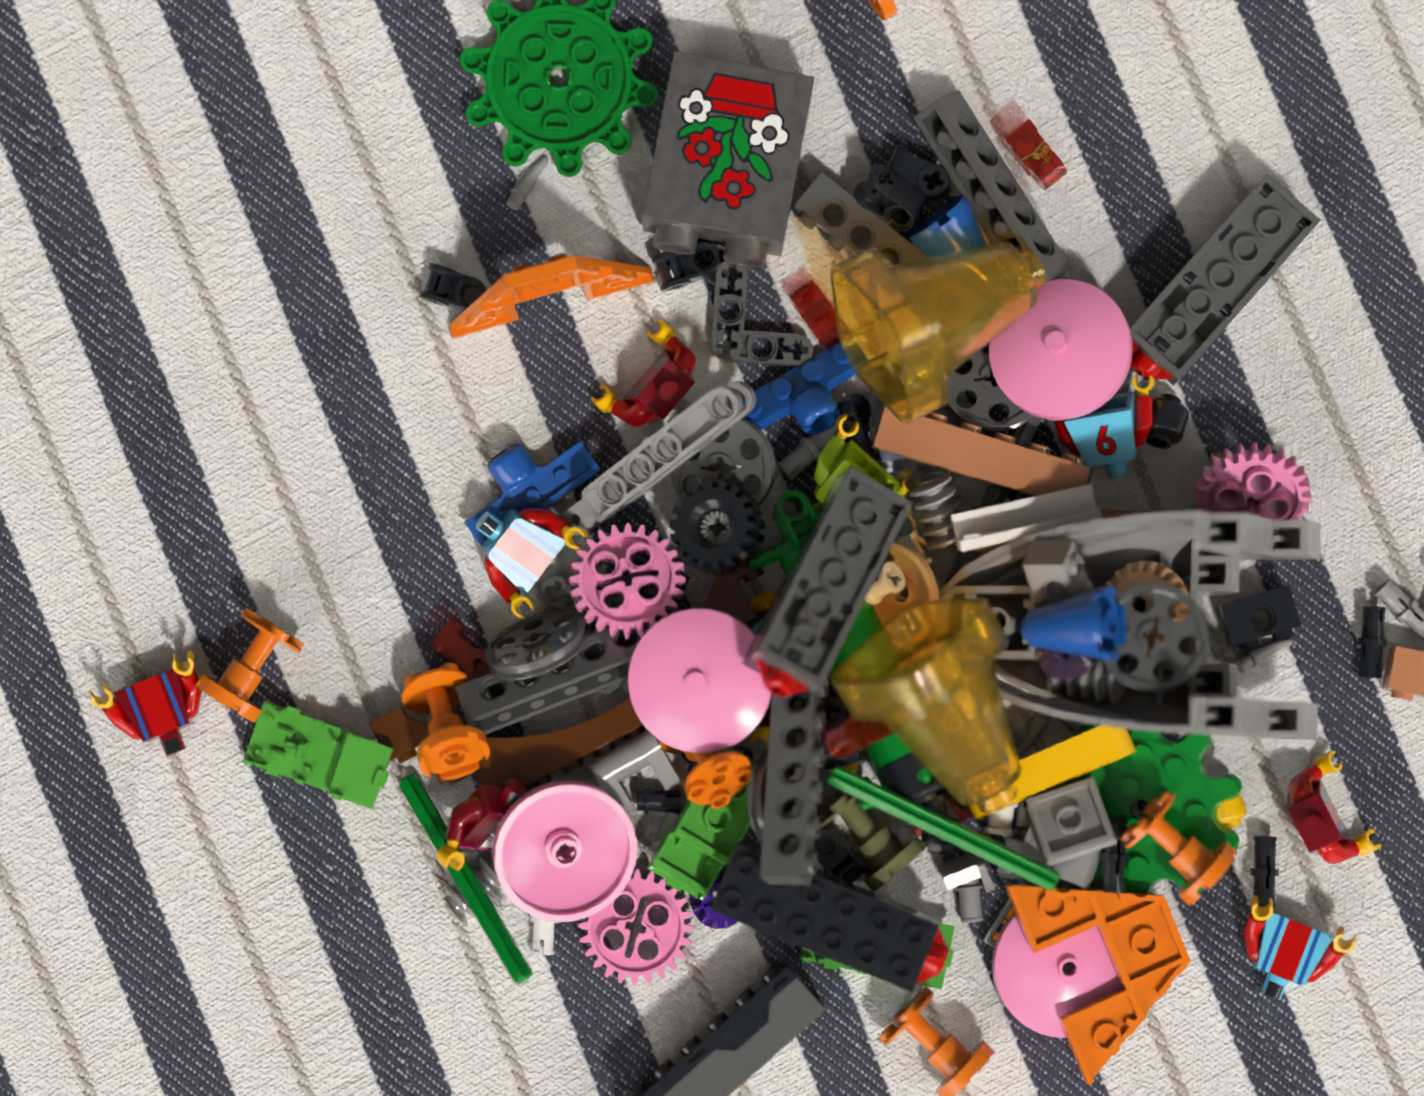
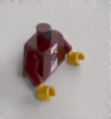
(477, 819)

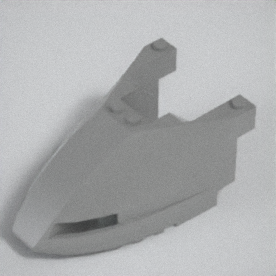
(1206, 557)

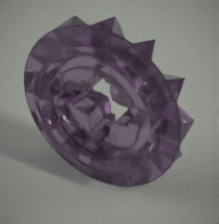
(1055, 667)

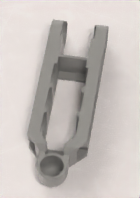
(691, 432)

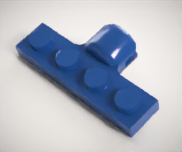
(804, 393)
(532, 485)

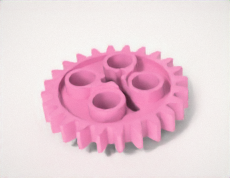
(1252, 493)
(619, 551)
(667, 935)

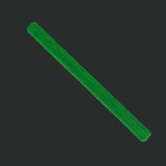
(943, 827)
(467, 882)

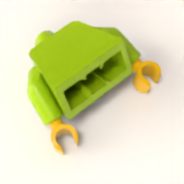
(840, 456)

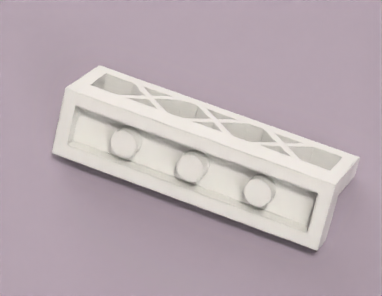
(1023, 517)

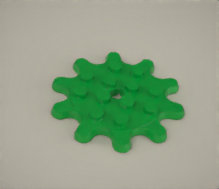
(549, 116)
(1149, 772)

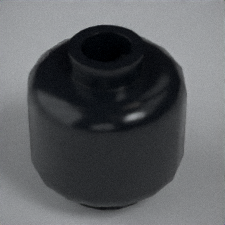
(1168, 421)

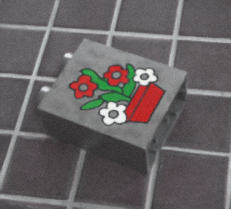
(726, 158)

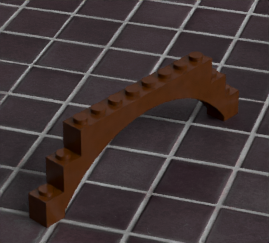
(537, 756)

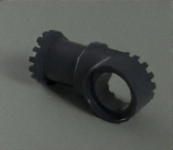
(863, 415)

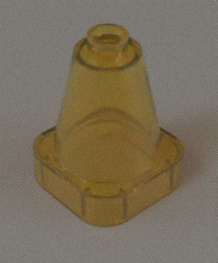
(927, 317)
(939, 694)

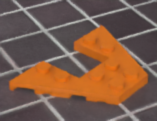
(556, 275)
(1141, 946)

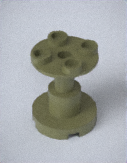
(878, 844)

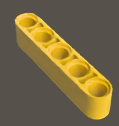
(1068, 761)

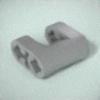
(628, 760)

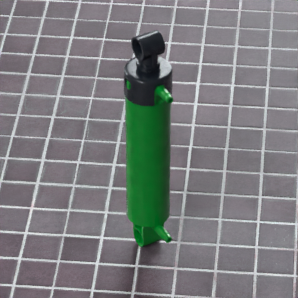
(894, 762)

